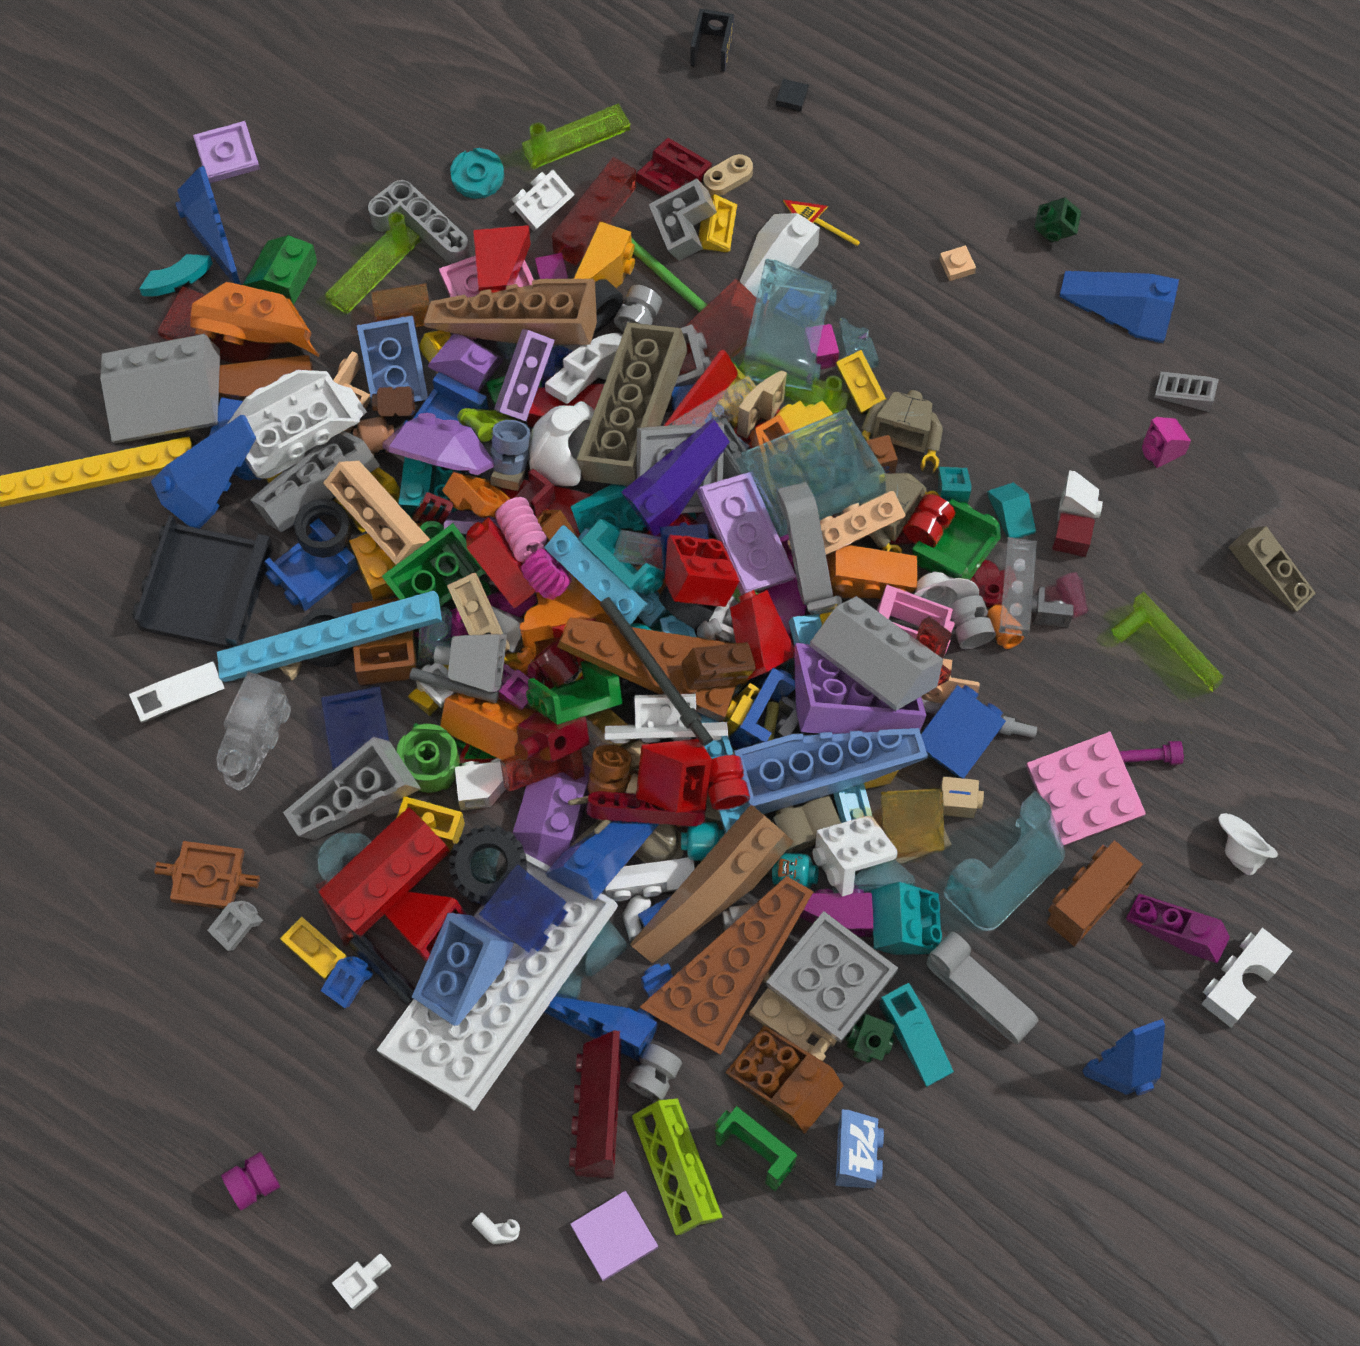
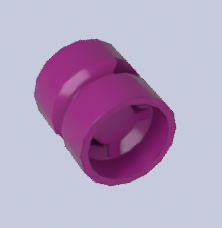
(250, 1181)

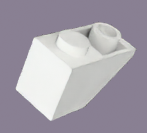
(479, 784)

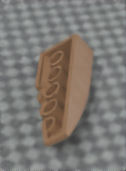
(548, 307)
(716, 883)

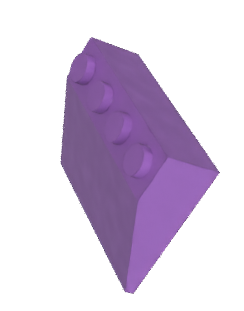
(838, 704)

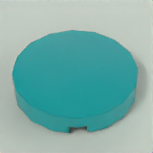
(477, 173)

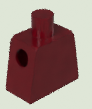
(547, 740)

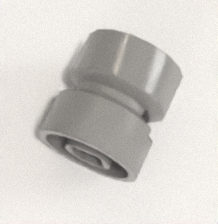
(639, 307)
(971, 622)
(653, 1074)

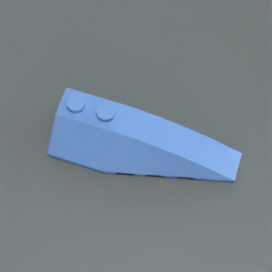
(814, 766)

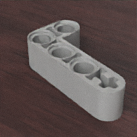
(424, 225)
(806, 542)
(980, 989)

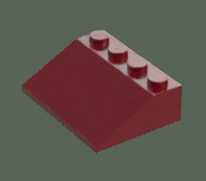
(597, 1107)

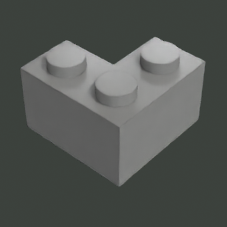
(679, 213)

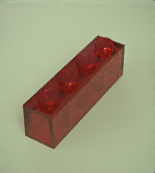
(595, 206)

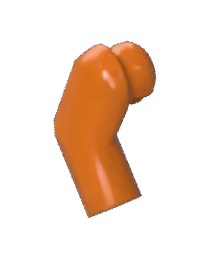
(524, 658)

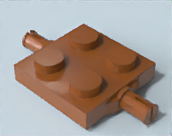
(207, 875)

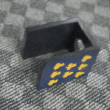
(704, 27)

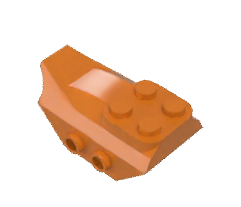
(250, 315)

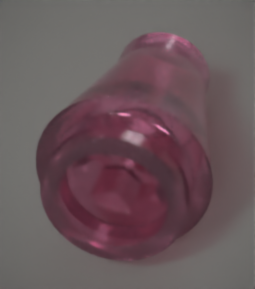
(1072, 592)

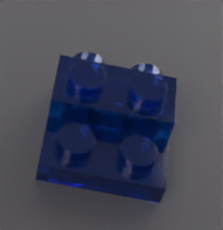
(524, 910)

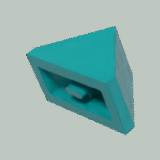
(954, 484)
(1013, 510)

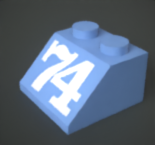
(857, 1150)

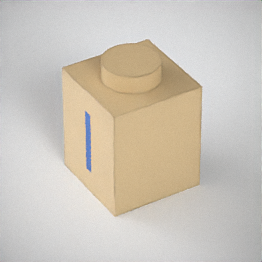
(961, 797)

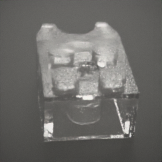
(252, 728)

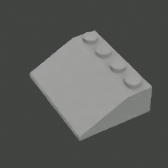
(161, 388)

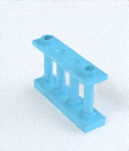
(601, 580)

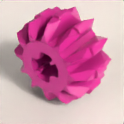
(546, 574)

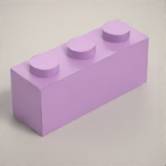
(524, 374)

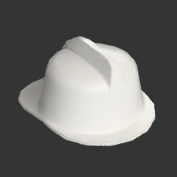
(944, 589)
(1244, 845)

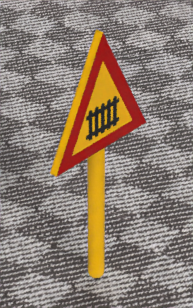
(812, 213)

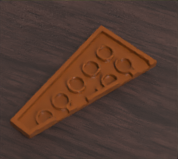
(608, 649)
(720, 982)

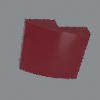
(672, 168)

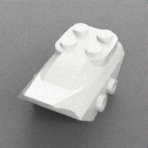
(295, 417)

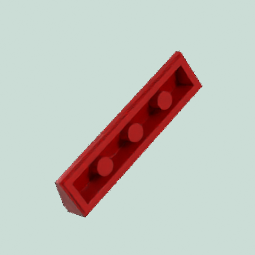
(714, 380)

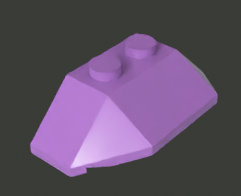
(440, 444)
(546, 820)

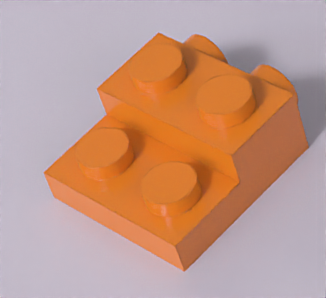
(474, 494)

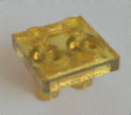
(914, 819)

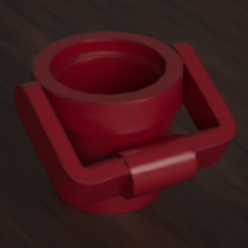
(553, 664)

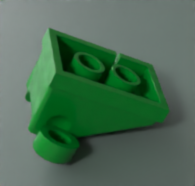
(435, 565)

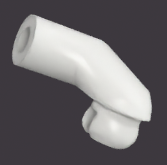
(630, 915)
(496, 1233)

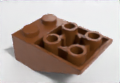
(385, 658)
(785, 1078)

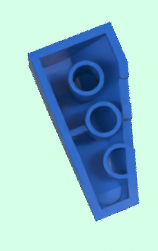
(200, 475)

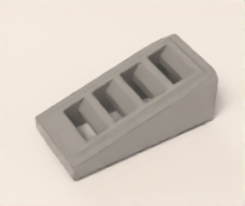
(1195, 400)
(824, 606)

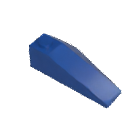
(203, 219)
(1131, 300)
(599, 857)
(599, 1019)
(1133, 1062)

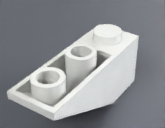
(176, 692)

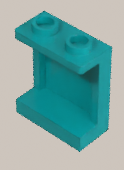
(602, 542)

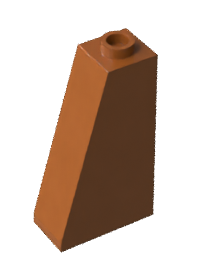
(242, 379)

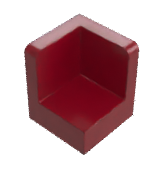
(538, 492)
(1073, 534)

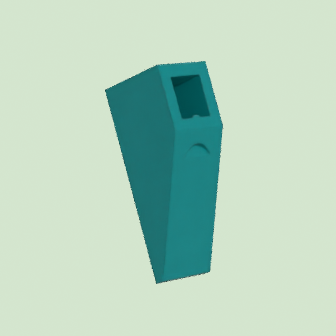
(916, 1034)

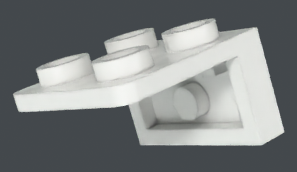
(850, 848)

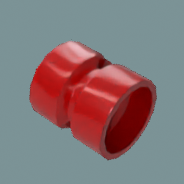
(929, 520)
(726, 785)

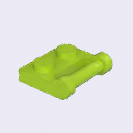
(481, 421)

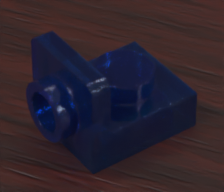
(554, 363)

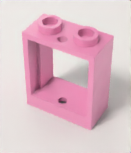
(913, 609)

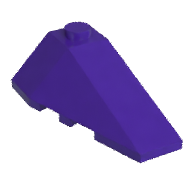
(670, 484)

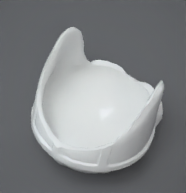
(557, 442)

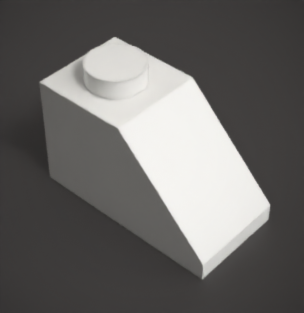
(1079, 497)

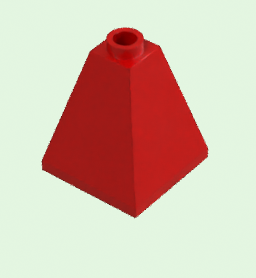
(420, 919)

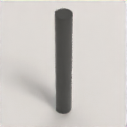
(448, 684)

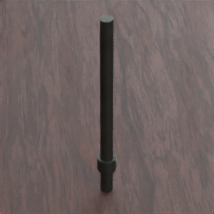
(689, 716)

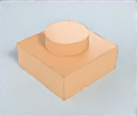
(957, 263)

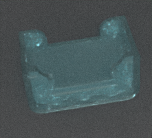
(787, 325)
(994, 893)

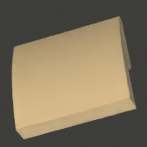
(761, 402)

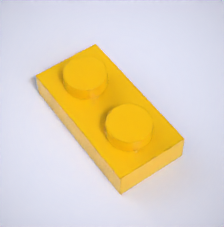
(860, 381)
(312, 947)

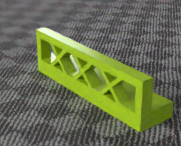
(681, 1161)

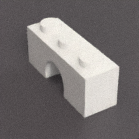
(1229, 997)

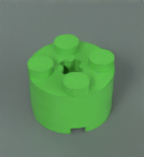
(430, 741)

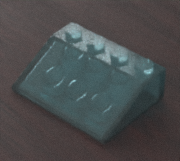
(824, 455)

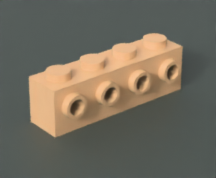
(375, 510)

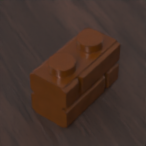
(394, 401)
(718, 665)

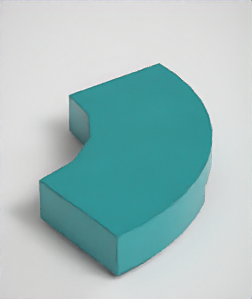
(187, 269)

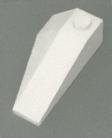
(783, 238)

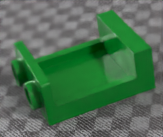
(963, 543)
(578, 698)
(760, 1141)

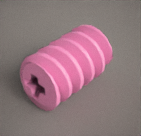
(520, 528)

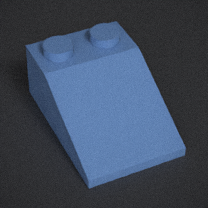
(392, 356)
(461, 966)

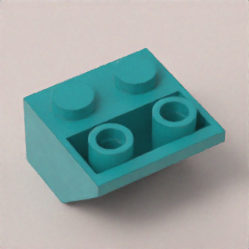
(422, 478)
(905, 919)

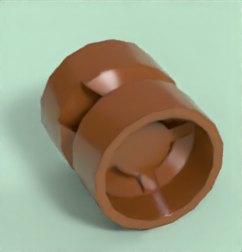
(609, 769)

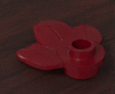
(990, 583)

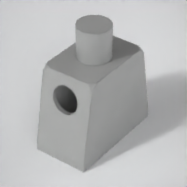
(475, 660)

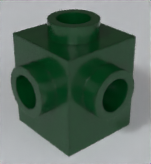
(1057, 219)
(879, 1034)

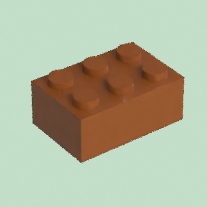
(1093, 892)

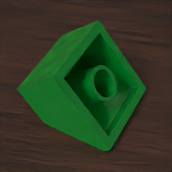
(283, 267)

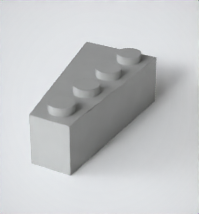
(304, 481)
(354, 789)

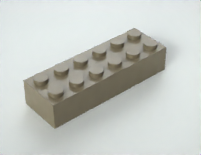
(631, 398)

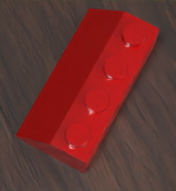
(384, 871)

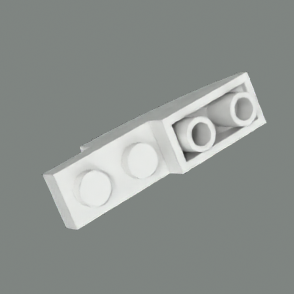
(584, 367)

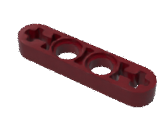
(614, 805)

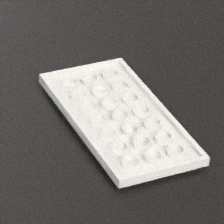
(471, 1056)

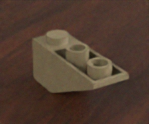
(1271, 566)

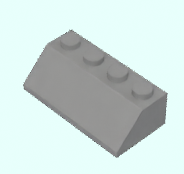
(877, 653)

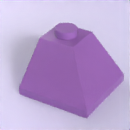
(466, 362)

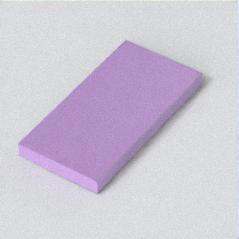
(746, 532)

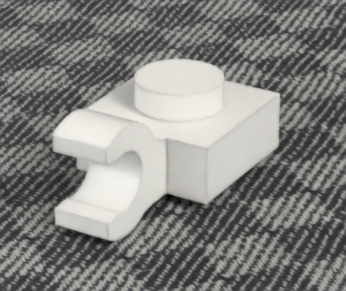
(357, 1282)

